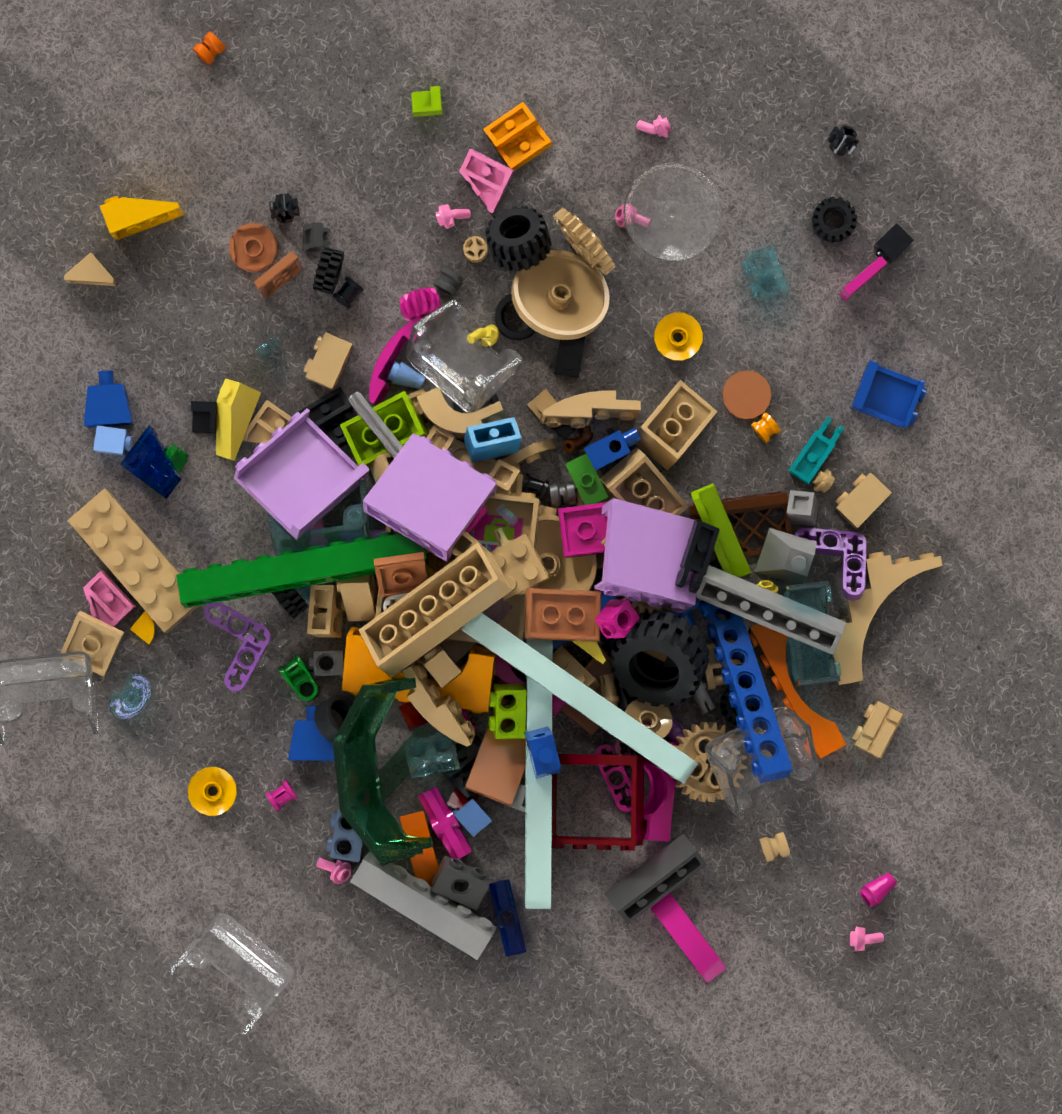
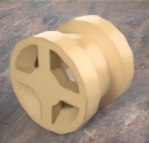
(474, 245)

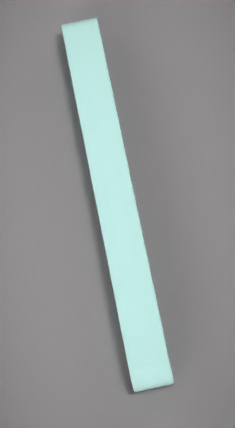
(580, 697)
(538, 795)

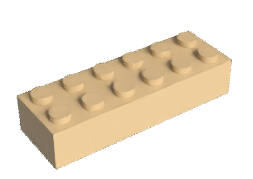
(132, 558)
(435, 610)

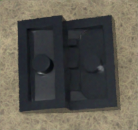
(330, 413)
(466, 758)

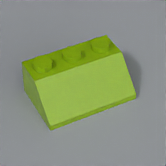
(397, 414)

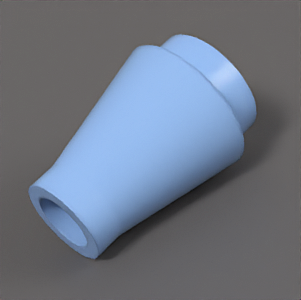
(405, 376)

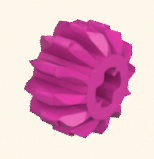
(419, 303)

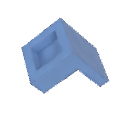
(472, 817)

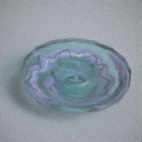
(131, 698)

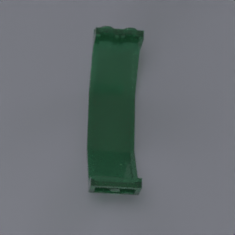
(359, 776)

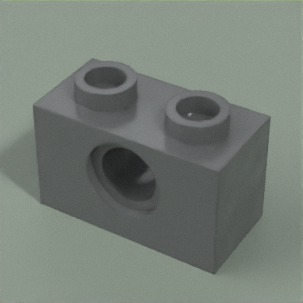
(467, 893)

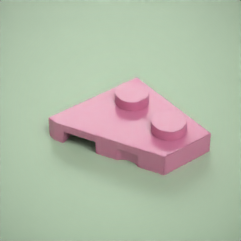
(486, 177)
(107, 600)

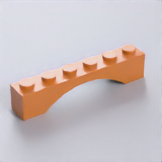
(773, 648)

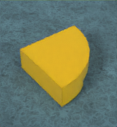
(144, 628)

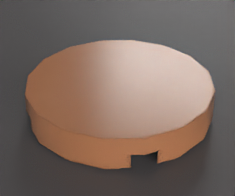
(253, 255)
(746, 395)

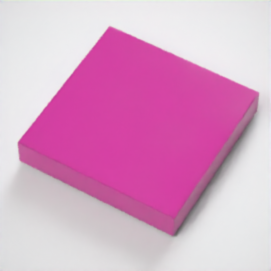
(863, 278)
(582, 530)

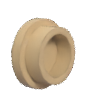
(823, 481)

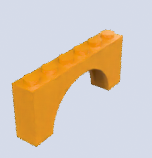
(468, 688)

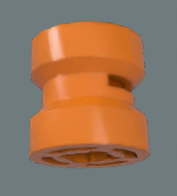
(213, 44)

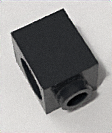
(892, 243)

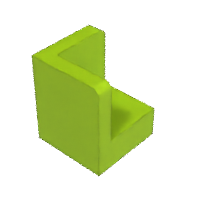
(427, 102)

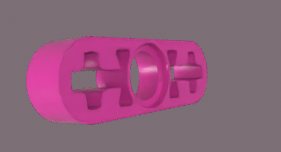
(620, 768)

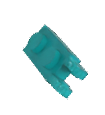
(814, 453)

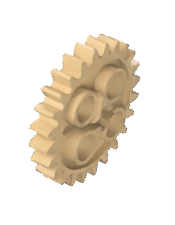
(584, 241)
(690, 746)

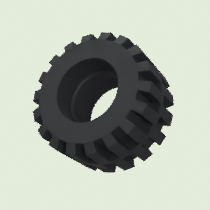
(518, 238)

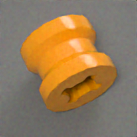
(765, 427)

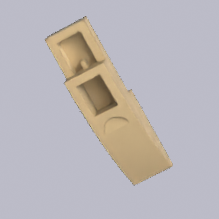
(581, 408)
(439, 712)

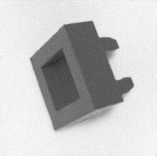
(313, 236)

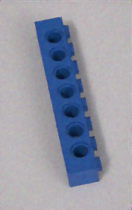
(765, 768)

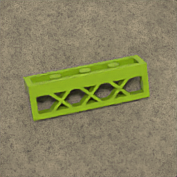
(727, 545)

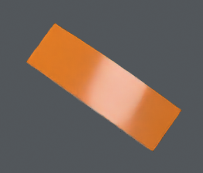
(424, 864)

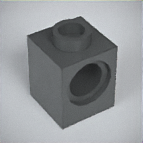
(337, 669)

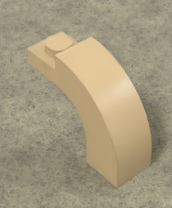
(454, 422)

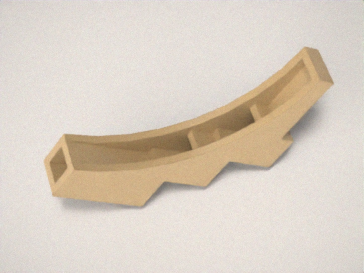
(881, 580)

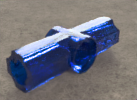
(504, 901)

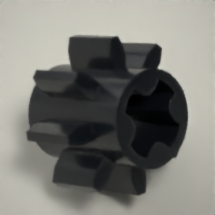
(843, 140)
(284, 208)

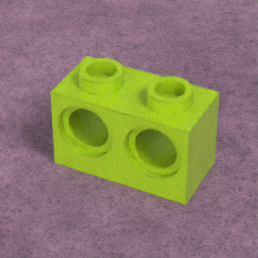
(514, 710)

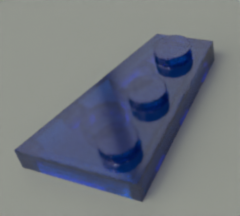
(151, 464)

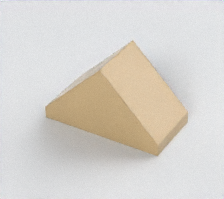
(90, 272)

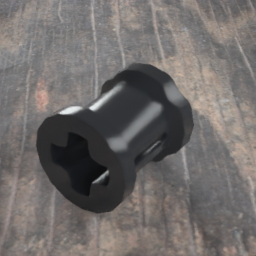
(347, 292)
(535, 486)

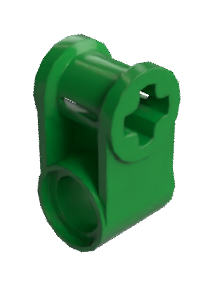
(299, 677)

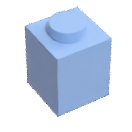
(112, 440)

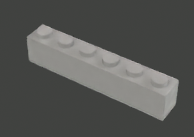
(771, 610)
(417, 902)

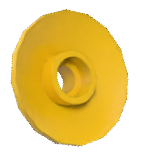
(687, 327)
(200, 797)

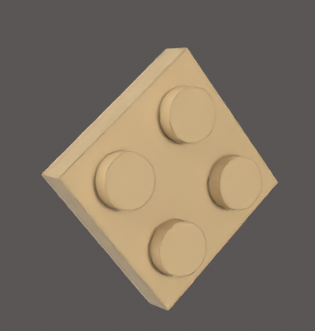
(95, 639)

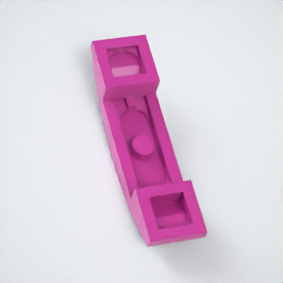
(378, 387)
(688, 938)

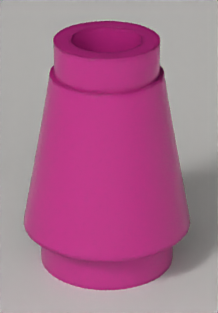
(877, 890)

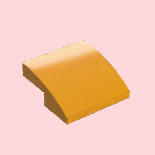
(518, 136)

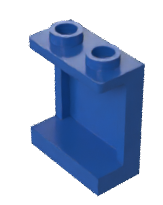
(888, 395)

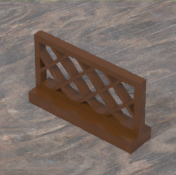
(748, 504)

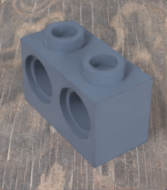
(341, 833)

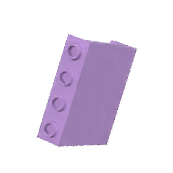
(299, 474)
(429, 496)
(645, 555)

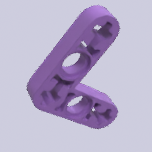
(843, 548)
(248, 645)

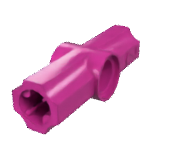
(444, 823)

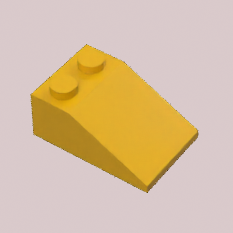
(133, 215)

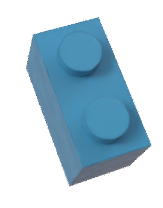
(492, 439)

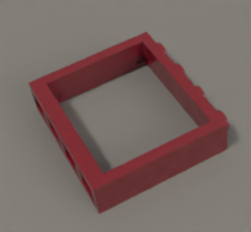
(637, 803)

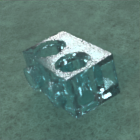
(771, 272)
(432, 760)

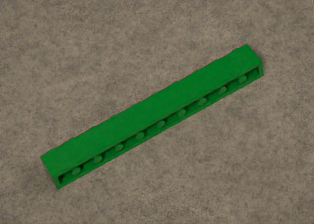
(290, 569)

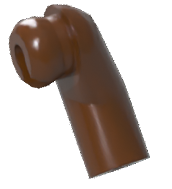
(578, 442)

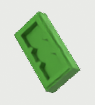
(586, 480)

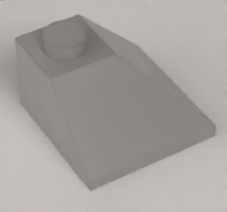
(786, 557)

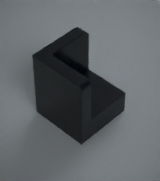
(203, 417)

